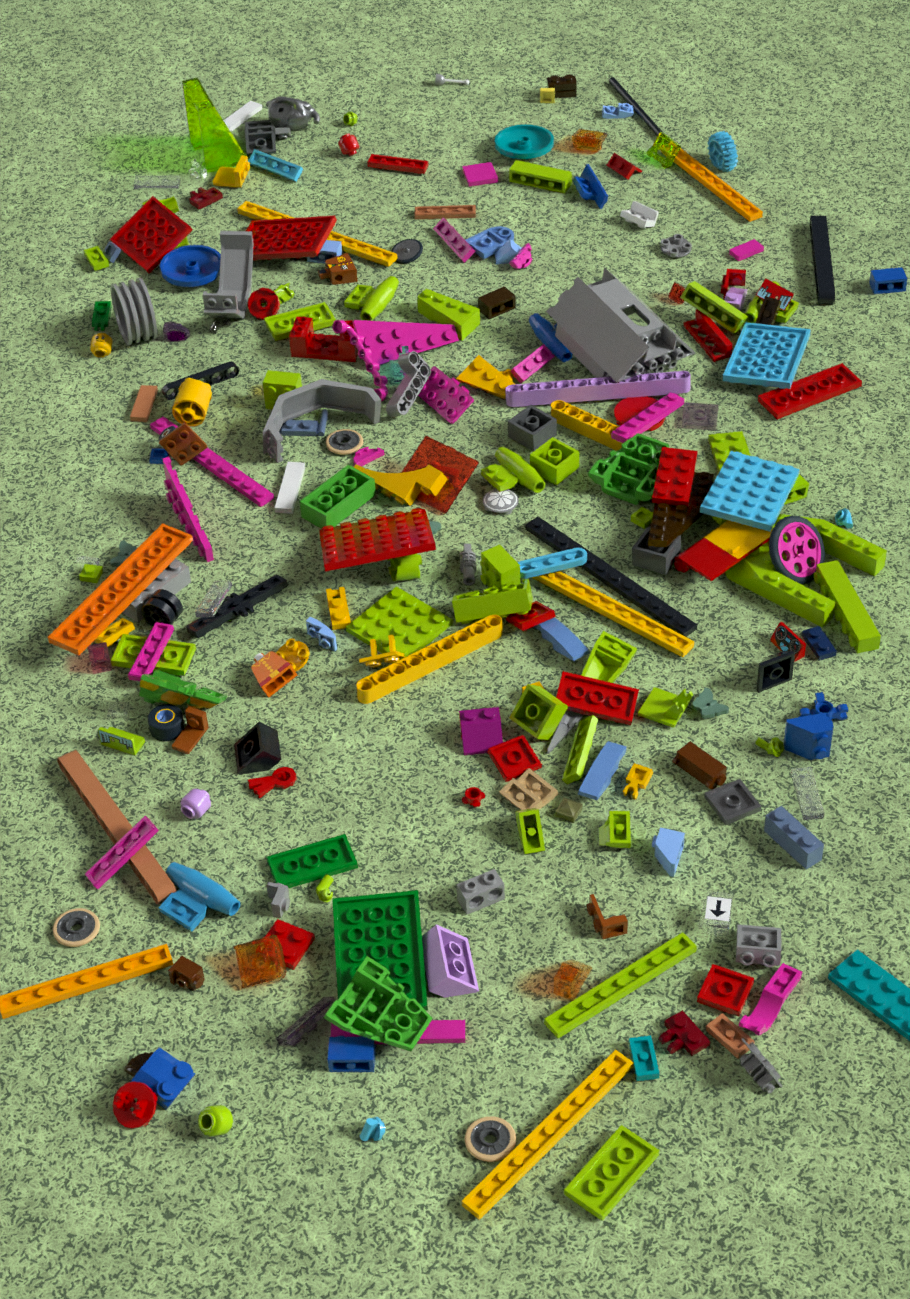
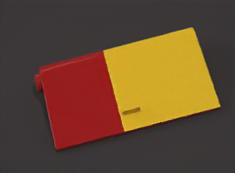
(721, 549)

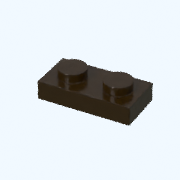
(768, 311)

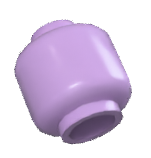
(195, 803)

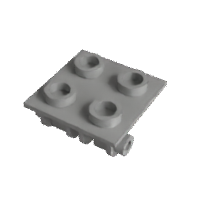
(760, 1068)

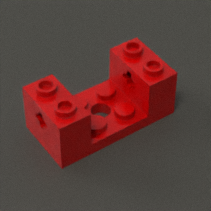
(310, 345)

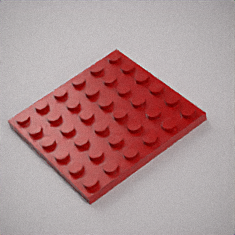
(376, 539)

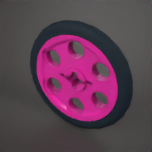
(777, 546)

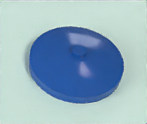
(191, 265)

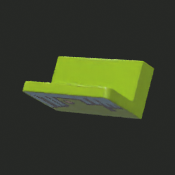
(120, 740)

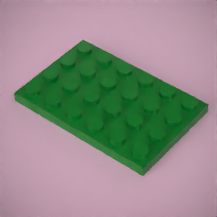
(385, 930)

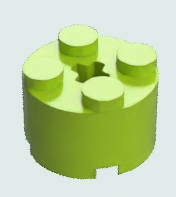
(405, 567)

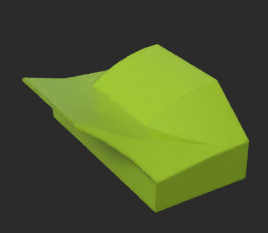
(616, 830)

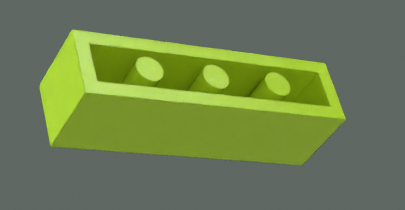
(540, 176)
(714, 307)

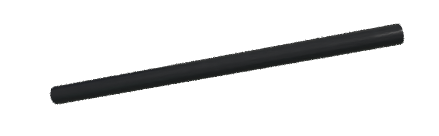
(641, 113)

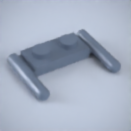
(305, 427)

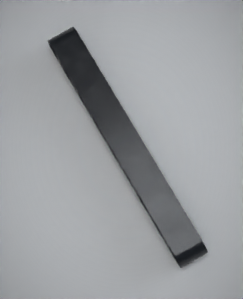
(822, 260)

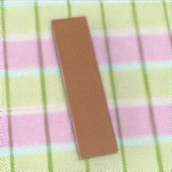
(447, 212)

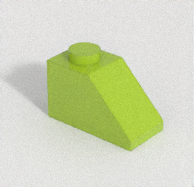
(530, 830)

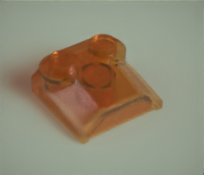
(589, 140)
(260, 961)

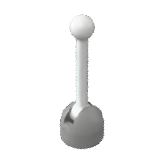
(440, 80)

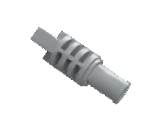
(468, 564)

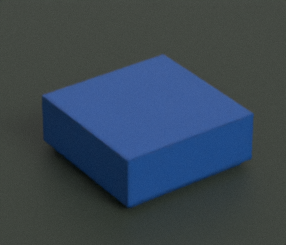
(157, 455)

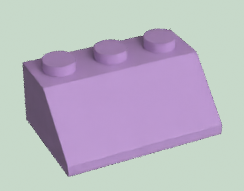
(448, 963)

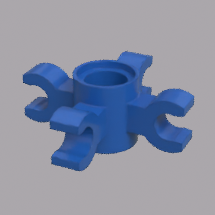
(826, 707)

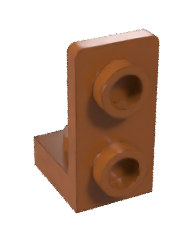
(196, 727)
(607, 927)

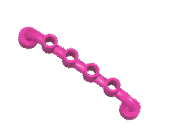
(340, 326)

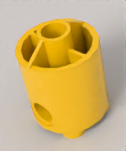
(192, 402)

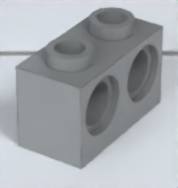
(480, 891)

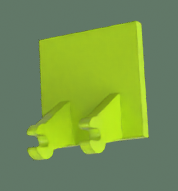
(665, 706)

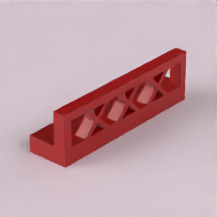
(713, 335)

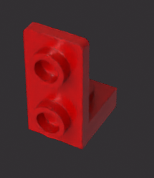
(733, 277)

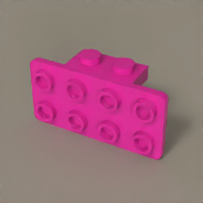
(445, 395)

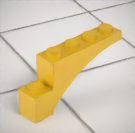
(407, 485)

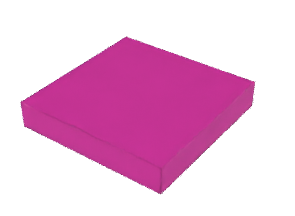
(480, 174)

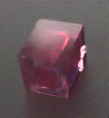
(99, 658)

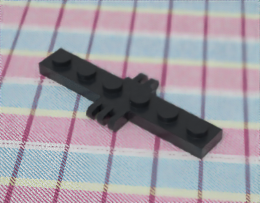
(237, 605)

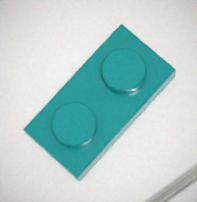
(644, 1058)

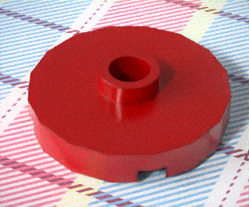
(256, 300)

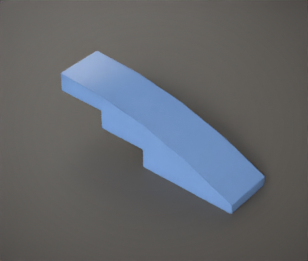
(562, 639)
(602, 770)

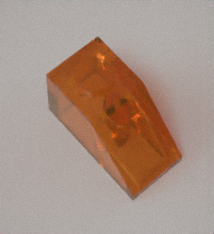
(570, 979)

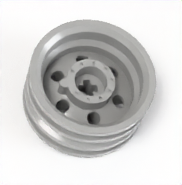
(133, 311)

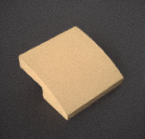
(529, 791)

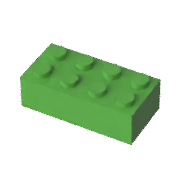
(337, 497)

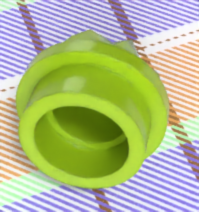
(350, 118)

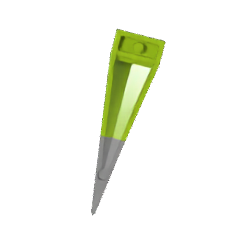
(606, 663)

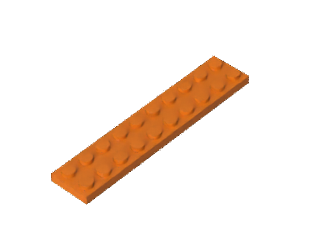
(120, 589)

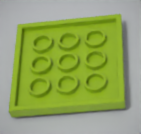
(403, 616)

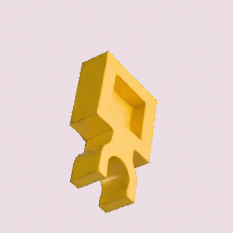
(637, 778)

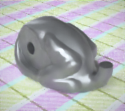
(291, 113)

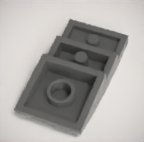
(260, 136)

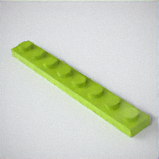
(620, 985)

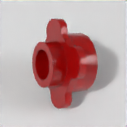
(473, 797)

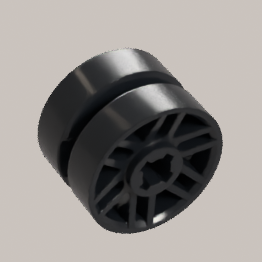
(162, 608)

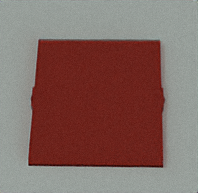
(453, 464)

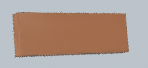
(143, 403)

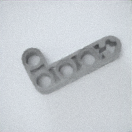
(416, 375)

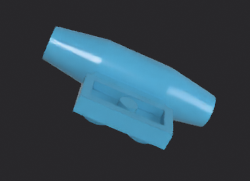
(195, 895)

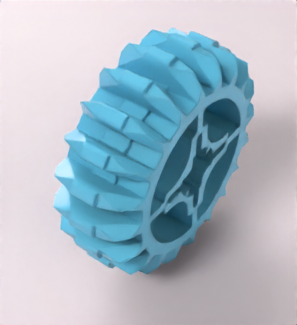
(722, 151)

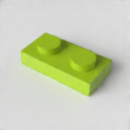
(96, 258)

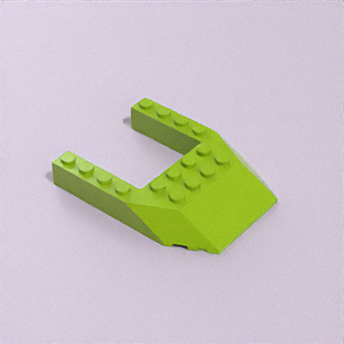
(760, 576)

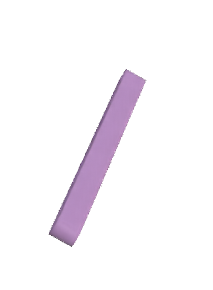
(597, 389)

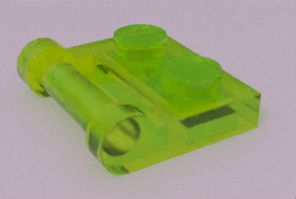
(667, 146)

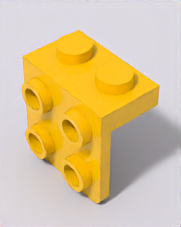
(232, 176)

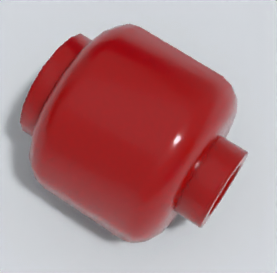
(348, 144)

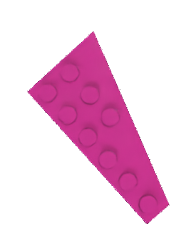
(387, 338)
(182, 506)

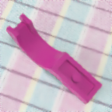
(772, 1000)

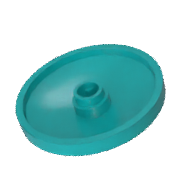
(524, 141)

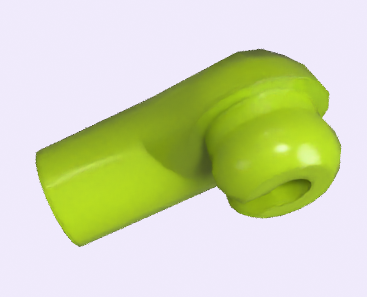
(323, 889)

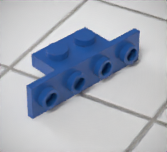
(590, 187)

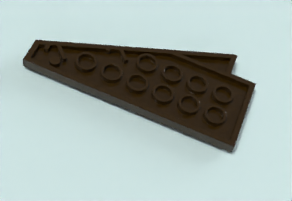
(672, 520)

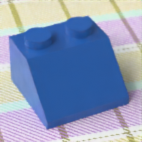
(809, 736)

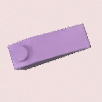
(736, 297)

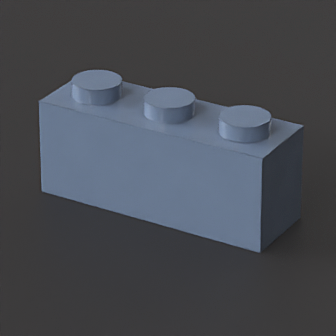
(793, 837)

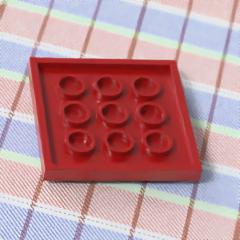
(151, 234)

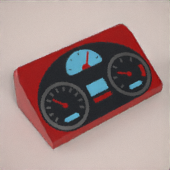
(787, 640)

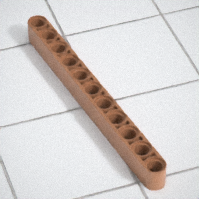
(115, 824)

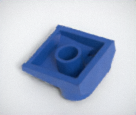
(164, 1076)

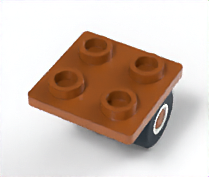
(181, 443)

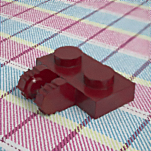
(204, 197)
(686, 1035)

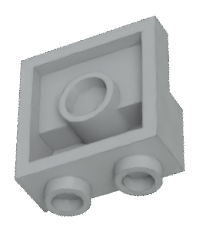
(758, 945)

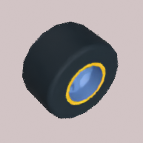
(166, 722)

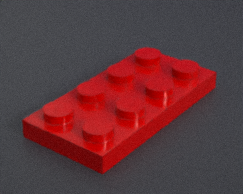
(674, 476)
(597, 698)

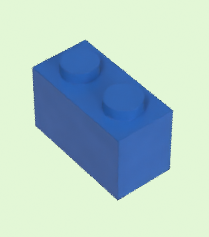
(888, 280)
(351, 1054)

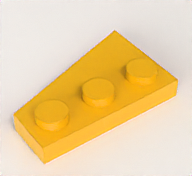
(486, 377)

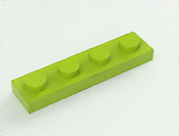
(580, 749)

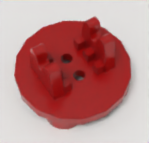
(143, 1109)

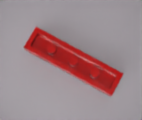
(397, 164)

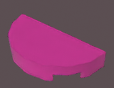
(522, 258)
(367, 455)

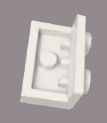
(641, 215)

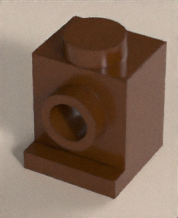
(186, 974)

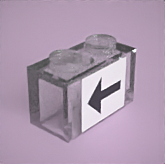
(717, 915)

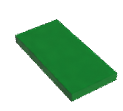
(312, 861)

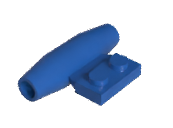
(546, 334)

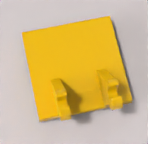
(375, 660)

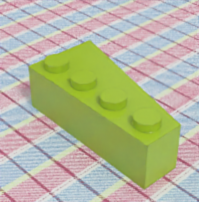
(449, 311)
(493, 601)

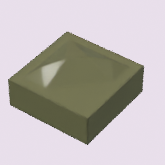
(568, 810)

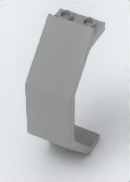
(234, 278)
(312, 397)

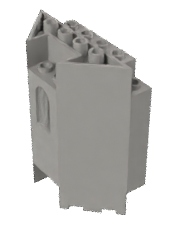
(605, 340)

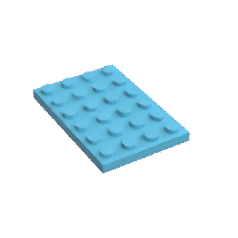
(767, 355)
(750, 491)

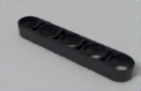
(207, 375)

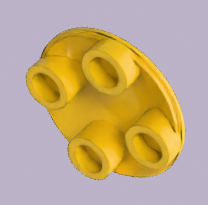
(295, 653)

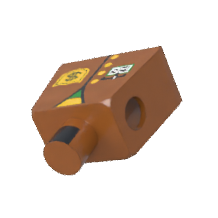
(339, 270)

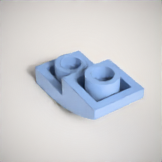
(622, 111)
(319, 630)

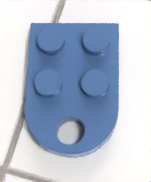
(490, 240)

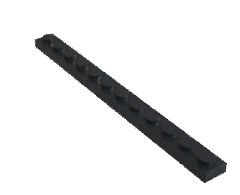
(614, 579)

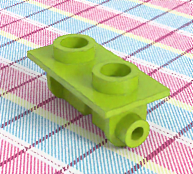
(283, 293)

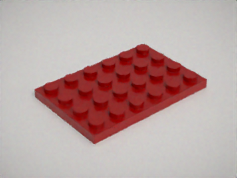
(290, 237)

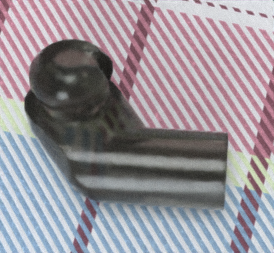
(218, 323)

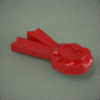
(281, 778)

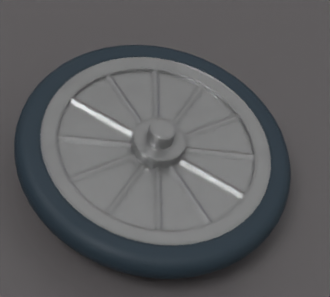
(407, 250)

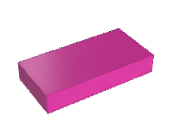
(746, 250)

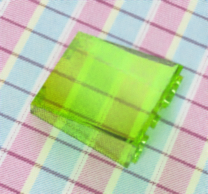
(209, 129)

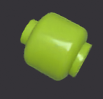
(215, 1120)

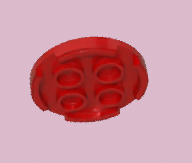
(632, 406)

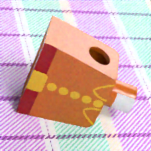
(272, 672)

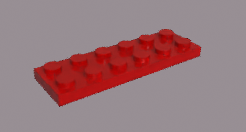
(810, 391)

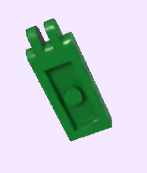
(101, 315)

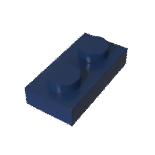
(819, 643)

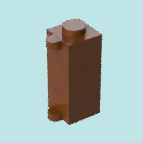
(701, 765)

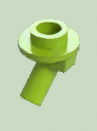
(775, 746)

